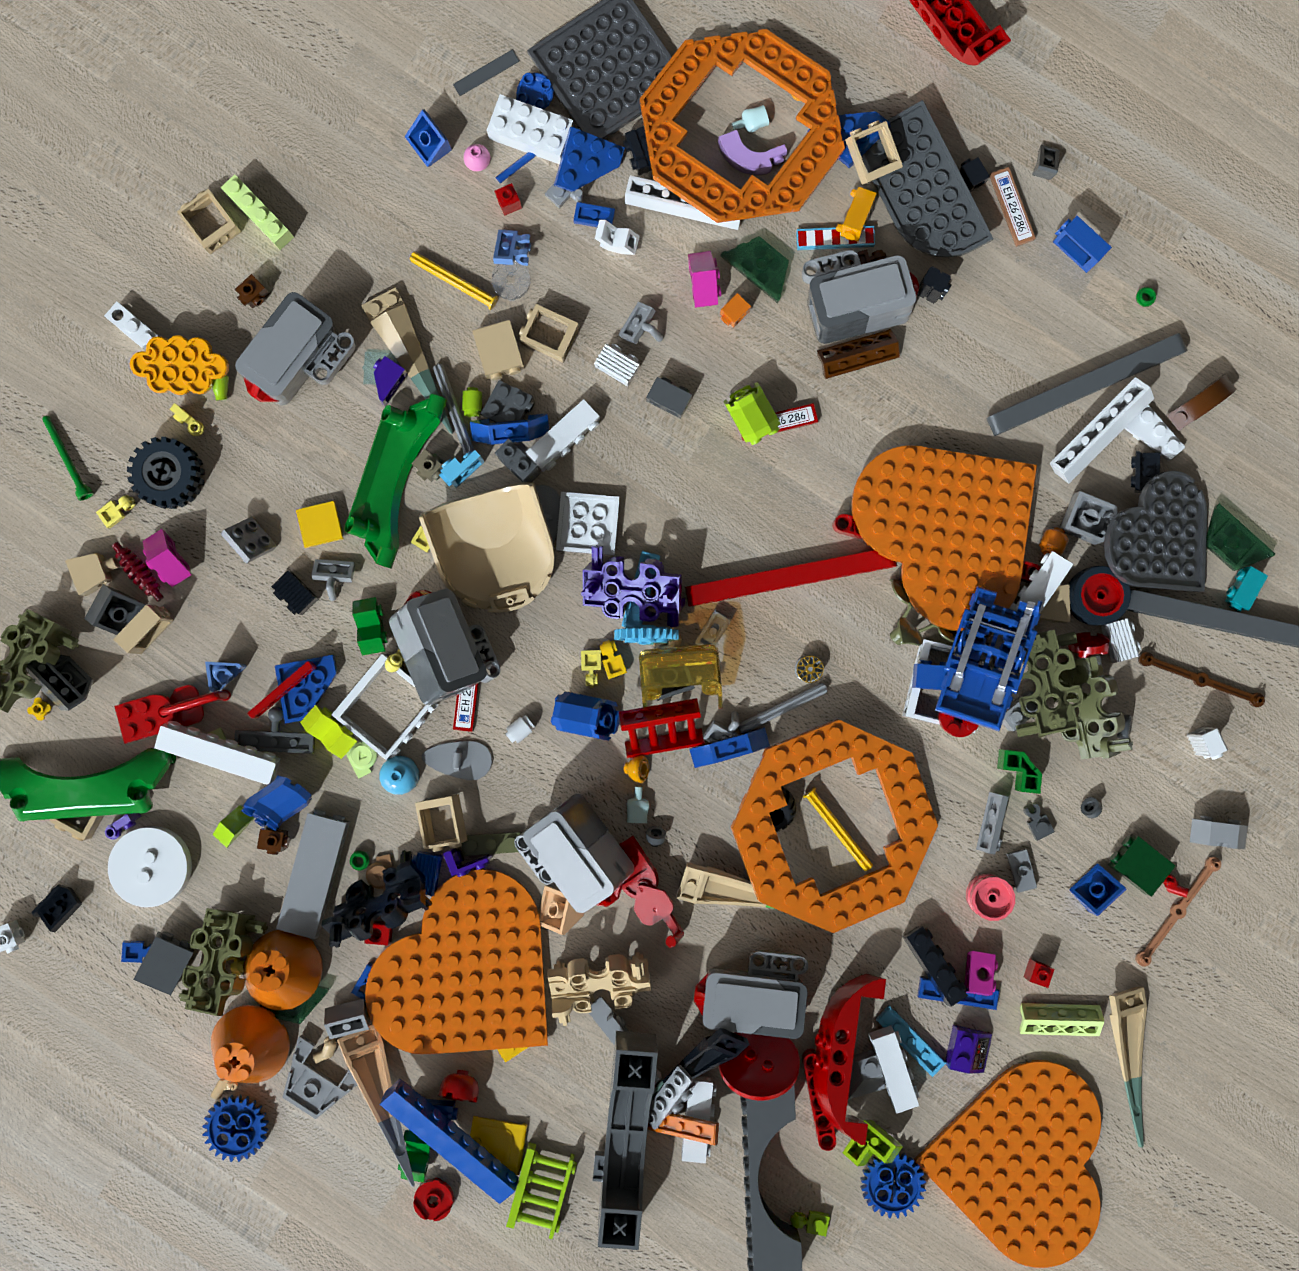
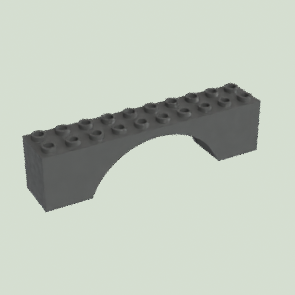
(626, 1140)
(769, 1240)

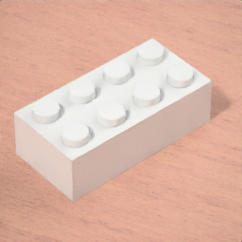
(529, 128)

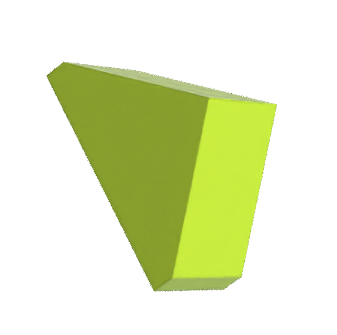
(232, 826)

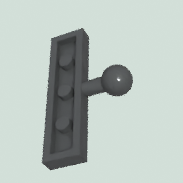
(274, 740)

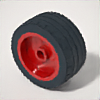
(1112, 592)

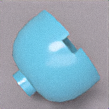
(399, 775)

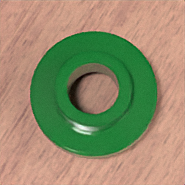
(1150, 293)
(353, 860)

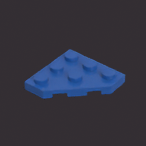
(854, 121)
(586, 159)
(310, 690)

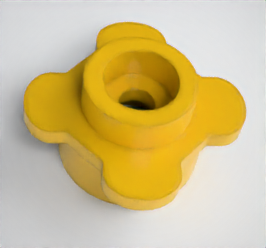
(45, 709)

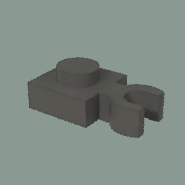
(1039, 825)

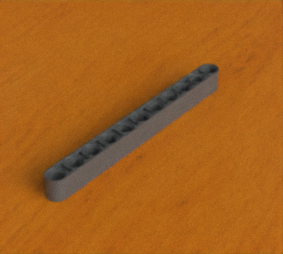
(1087, 384)
(1214, 618)

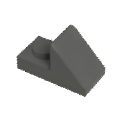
(1047, 162)

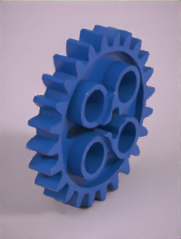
(236, 1110)
(911, 1185)

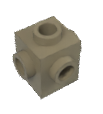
(425, 460)

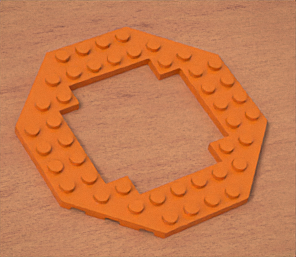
(703, 186)
(763, 851)

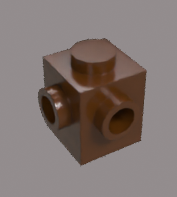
(251, 292)
(273, 840)

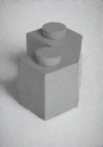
(1214, 833)

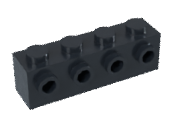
(932, 962)

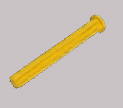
(454, 280)
(838, 829)

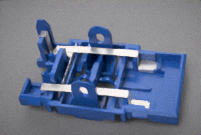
(974, 691)

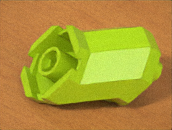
(752, 413)

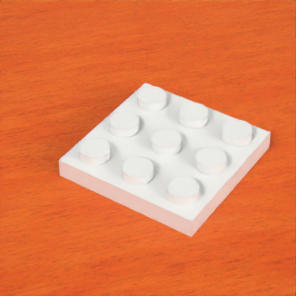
(587, 522)

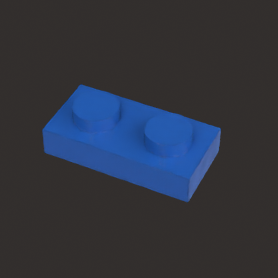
(591, 214)

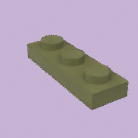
(490, 844)

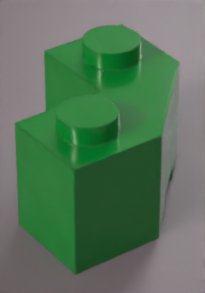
(369, 625)
(1027, 775)
(418, 1156)

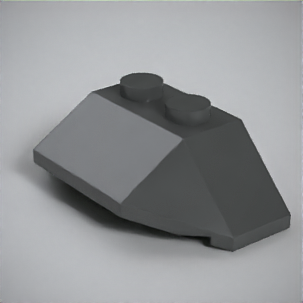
(63, 682)

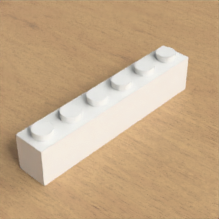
(654, 196)
(1102, 430)
(1042, 586)
(217, 752)

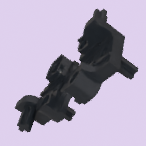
(402, 881)

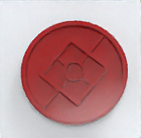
(763, 1068)

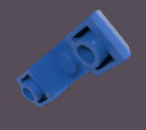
(516, 431)
(729, 748)

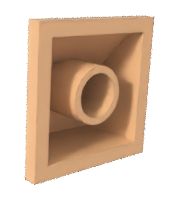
(557, 912)

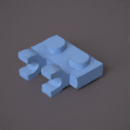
(506, 250)

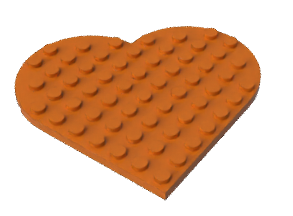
(949, 523)
(468, 975)
(1020, 1161)

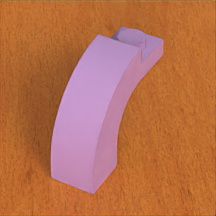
(746, 160)

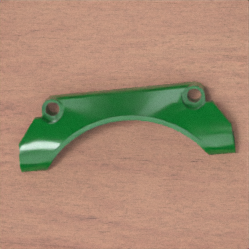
(389, 462)
(108, 792)

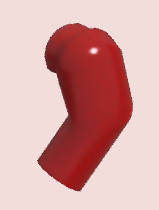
(1173, 887)

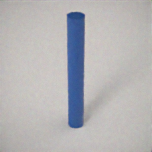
(515, 166)

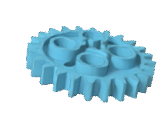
(646, 634)

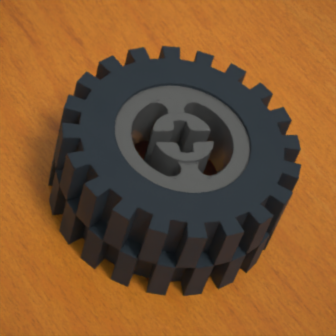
(183, 479)

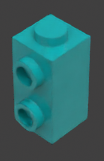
(1245, 589)

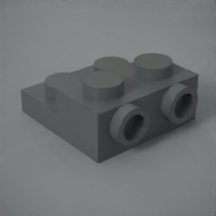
(507, 404)

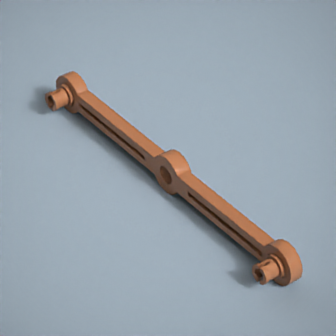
(1144, 958)

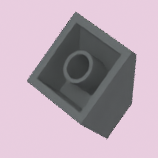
(112, 610)

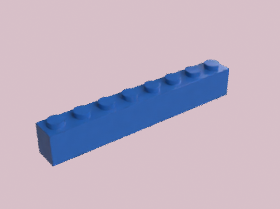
(449, 1141)

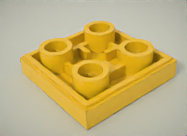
(319, 524)

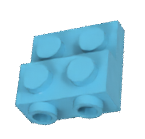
(456, 472)

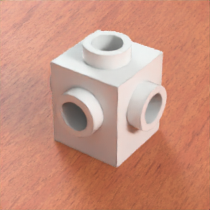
(11, 936)

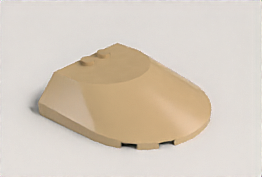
(492, 547)

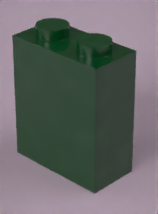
(1141, 864)

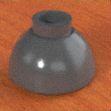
(1127, 730)

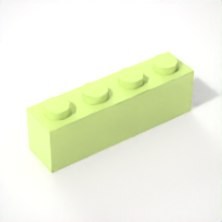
(257, 212)

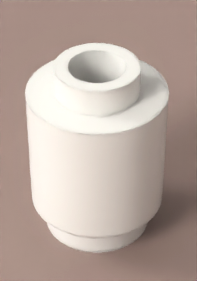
(519, 729)

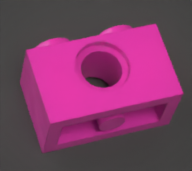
(973, 982)

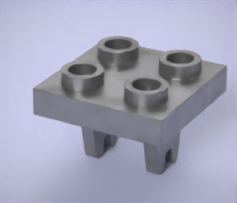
(248, 539)

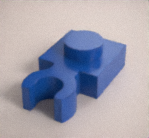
(133, 951)

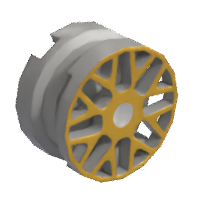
(809, 669)

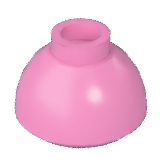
(476, 157)

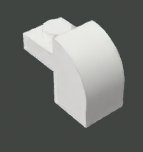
(616, 239)

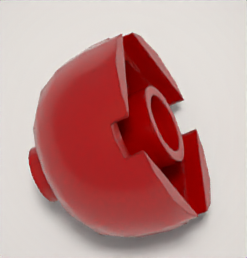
(459, 1087)

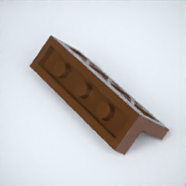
(859, 356)

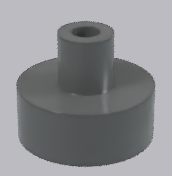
(1091, 807)
(655, 835)

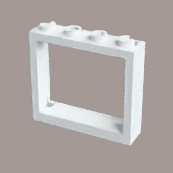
(356, 693)
(913, 693)

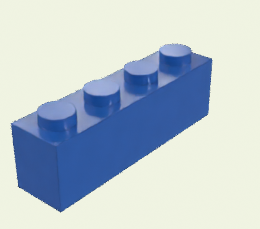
(930, 676)

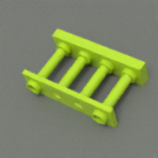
(522, 1195)

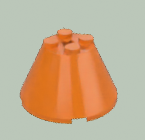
(282, 970)
(249, 1045)

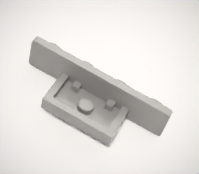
(607, 1019)
(671, 1096)

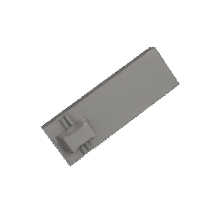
(992, 823)

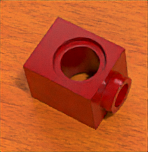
(508, 199)
(386, 935)
(1038, 973)

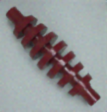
(137, 571)

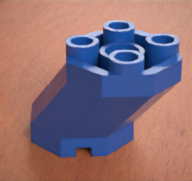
(585, 715)
(277, 803)

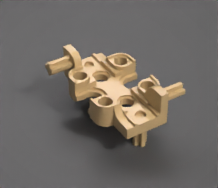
(576, 983)

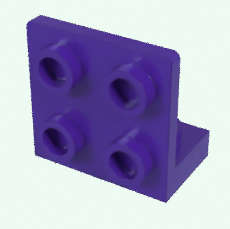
(454, 857)

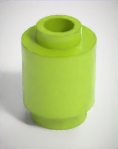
(472, 402)

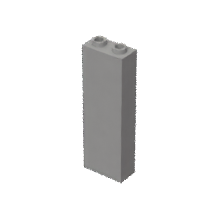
(313, 874)

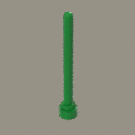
(83, 491)

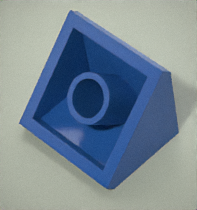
(427, 139)
(1097, 890)

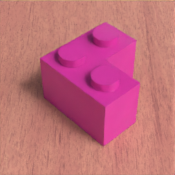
(704, 278)
(165, 559)

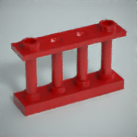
(657, 715)

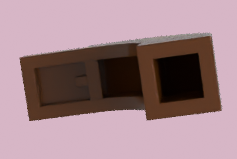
(1202, 402)

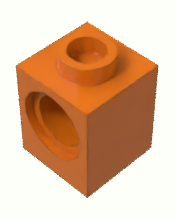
(734, 311)

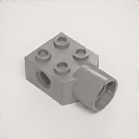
(1088, 517)

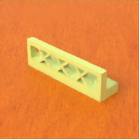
(1062, 1016)

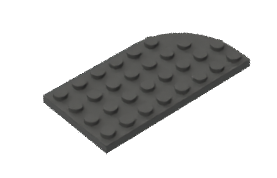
(928, 193)

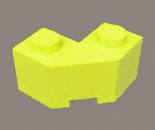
(329, 731)

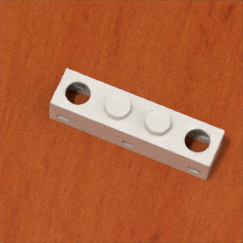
(130, 325)

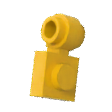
(613, 665)

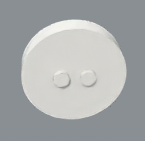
(149, 866)

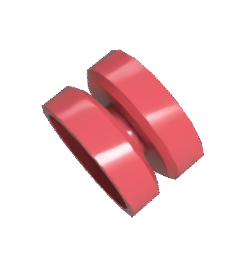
(1000, 903)

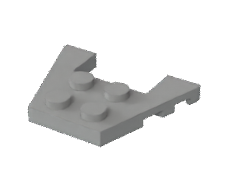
(310, 1088)

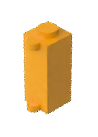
(857, 214)

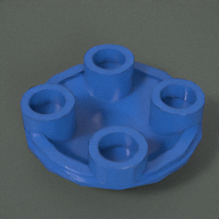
(535, 90)

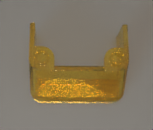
(678, 668)

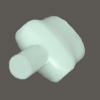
(752, 119)
(637, 808)

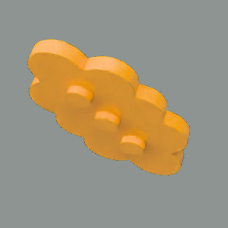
(179, 365)

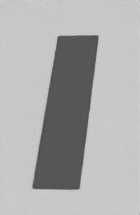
(486, 72)

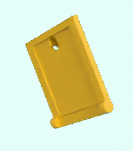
(501, 1140)

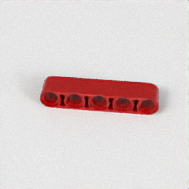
(826, 1127)

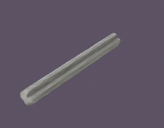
(453, 408)
(782, 708)

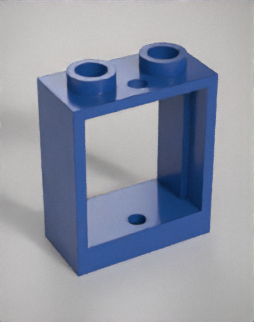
(1081, 243)

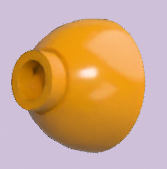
(637, 768)

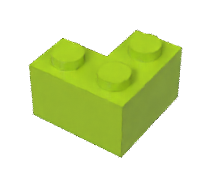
(877, 1143)

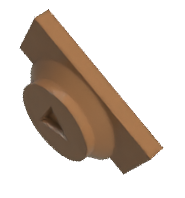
(374, 872)

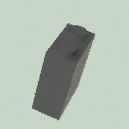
(164, 963)

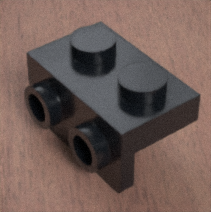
(1146, 467)
(57, 907)

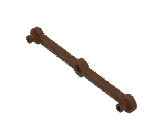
(1255, 699)

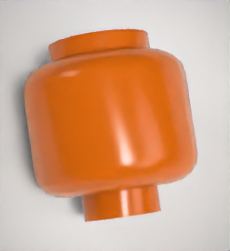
(1053, 540)

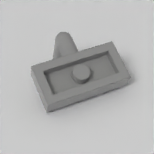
(560, 196)
(638, 323)
(333, 571)
(718, 732)

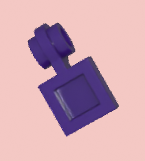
(114, 830)

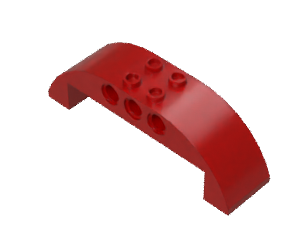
(961, 29)
(836, 1052)

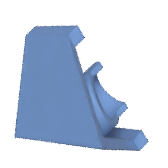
(221, 673)

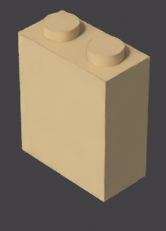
(498, 350)

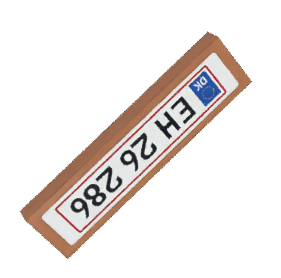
(1012, 206)

